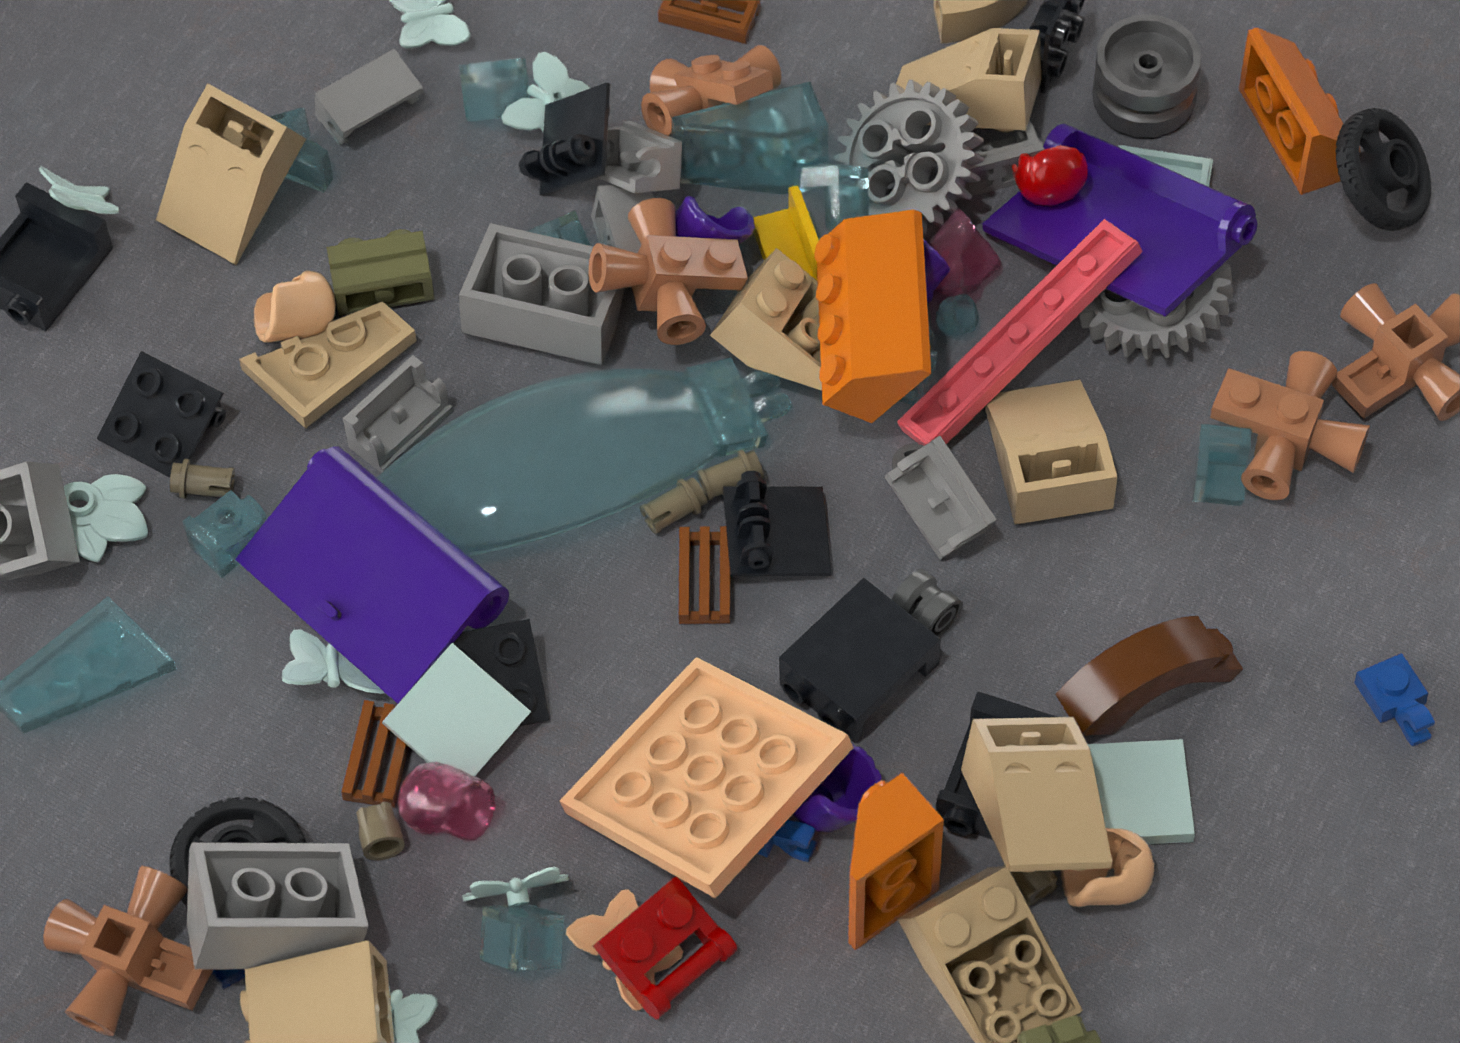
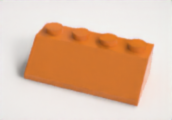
(872, 312)

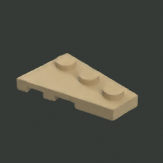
(325, 368)

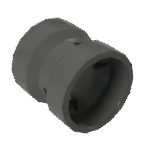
(928, 603)

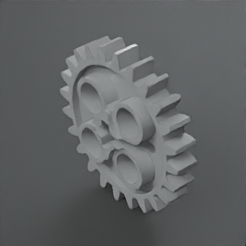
(903, 120)
(1139, 327)

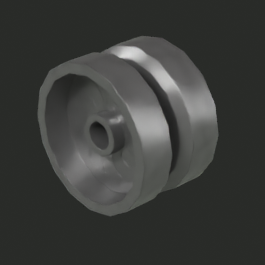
(1146, 75)

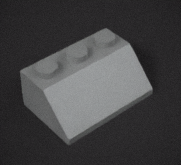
(538, 296)
(270, 902)

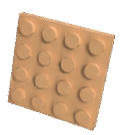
(706, 776)

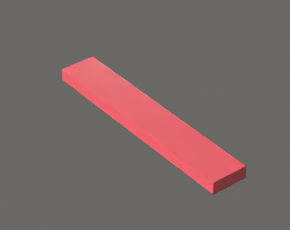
(1021, 335)

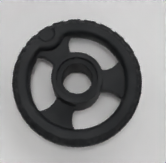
(1382, 168)
(270, 826)

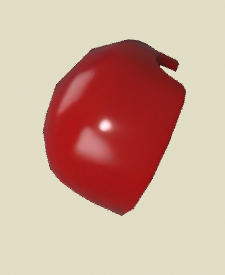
(1051, 175)

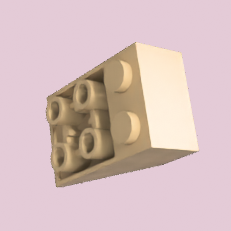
(989, 72)
(226, 173)
(775, 322)
(1051, 452)
(1037, 793)
(990, 958)

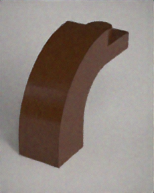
(1144, 667)

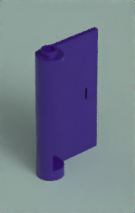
(1176, 220)
(378, 562)

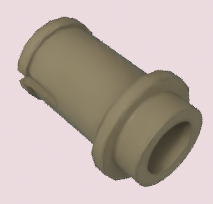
(728, 473)
(200, 480)
(674, 504)

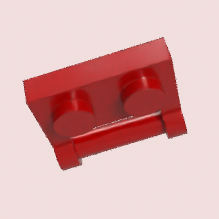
(653, 933)

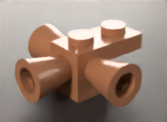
(706, 84)
(667, 270)
(1404, 354)
(1287, 423)
(127, 951)

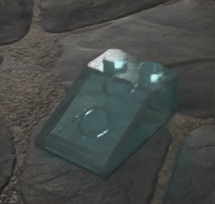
(755, 142)

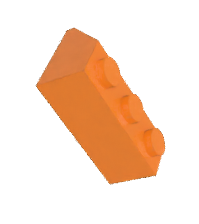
(1291, 109)
(892, 857)

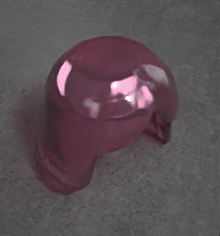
(965, 253)
(446, 800)

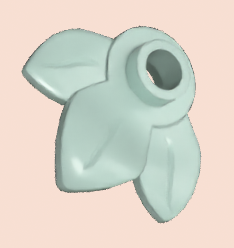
(108, 513)

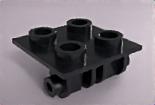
(1058, 25)
(572, 141)
(161, 414)
(775, 529)
(511, 659)

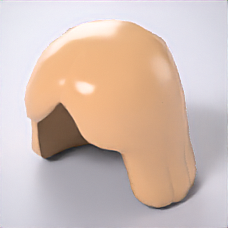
(295, 308)
(1131, 878)

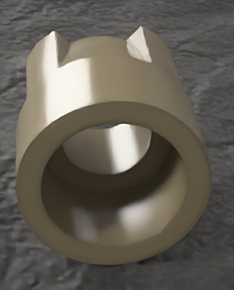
(379, 832)
(1035, 884)

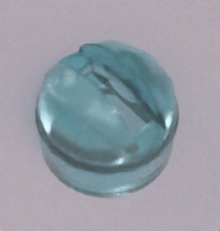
(957, 315)

